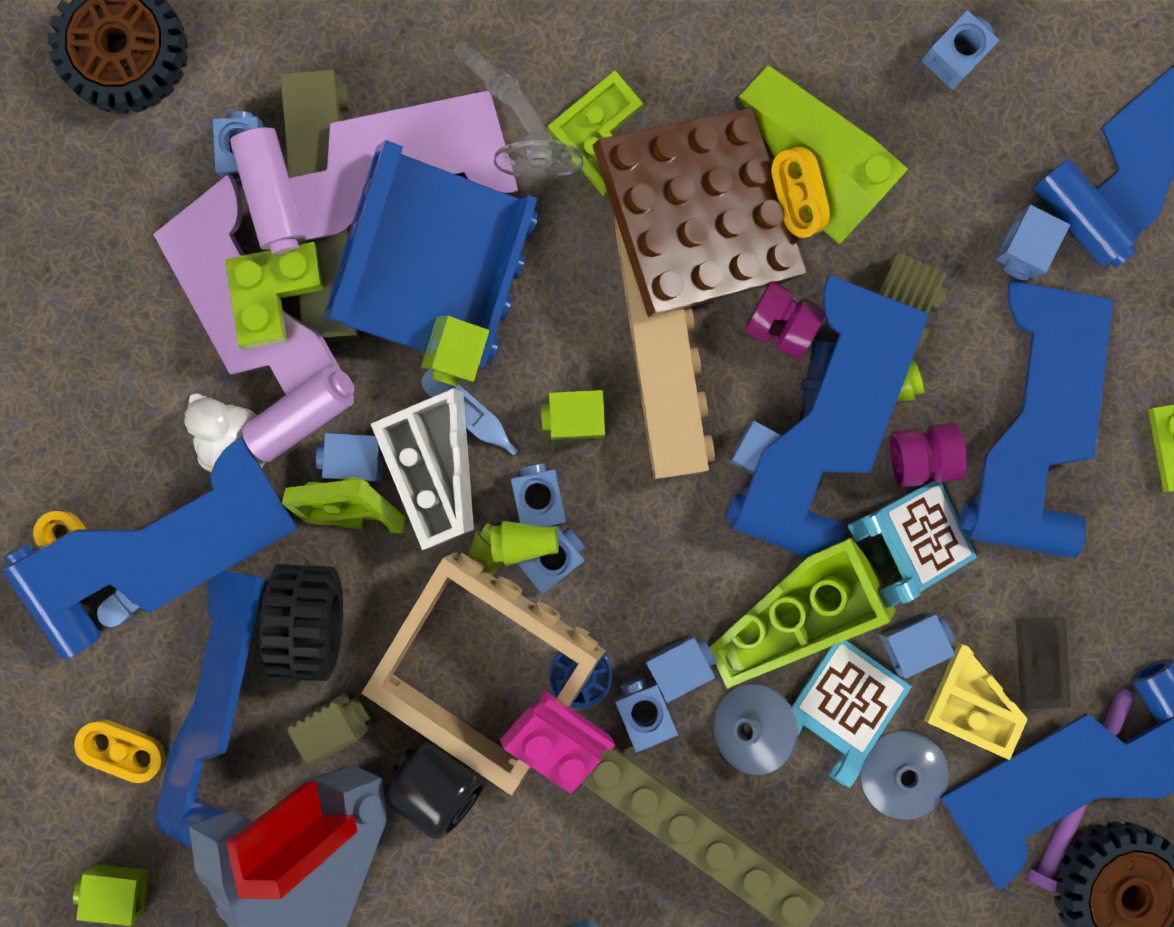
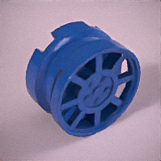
(595, 686)

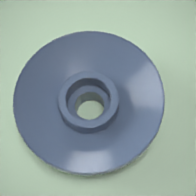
(772, 726)
(887, 762)

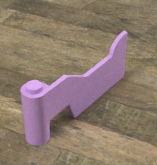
(447, 133)
(313, 383)

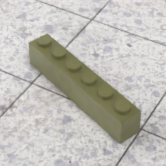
(309, 107)
(704, 839)

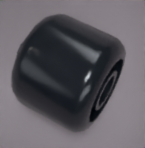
(433, 789)

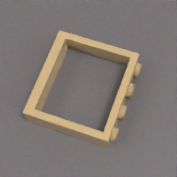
(439, 724)

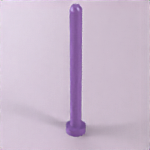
(1067, 825)

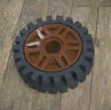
(124, 78)

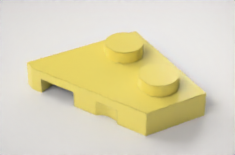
(975, 707)

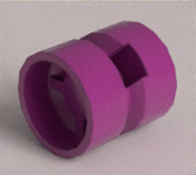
(795, 333)
(934, 454)

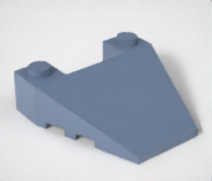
(328, 892)

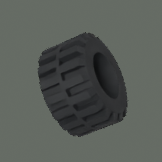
(301, 622)

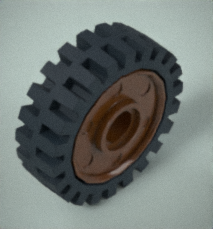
(1107, 866)

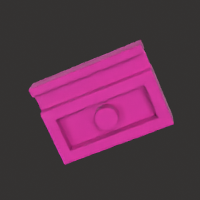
(557, 742)

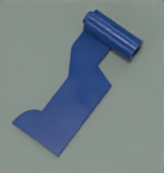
(1133, 198)
(843, 423)
(1054, 425)
(150, 562)
(207, 729)
(1063, 775)

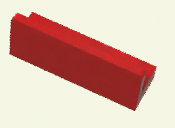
(286, 844)

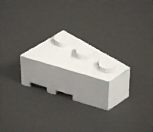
(430, 465)

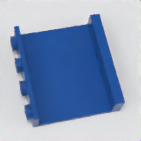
(428, 250)

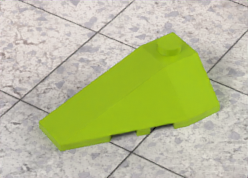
(851, 163)
(813, 608)

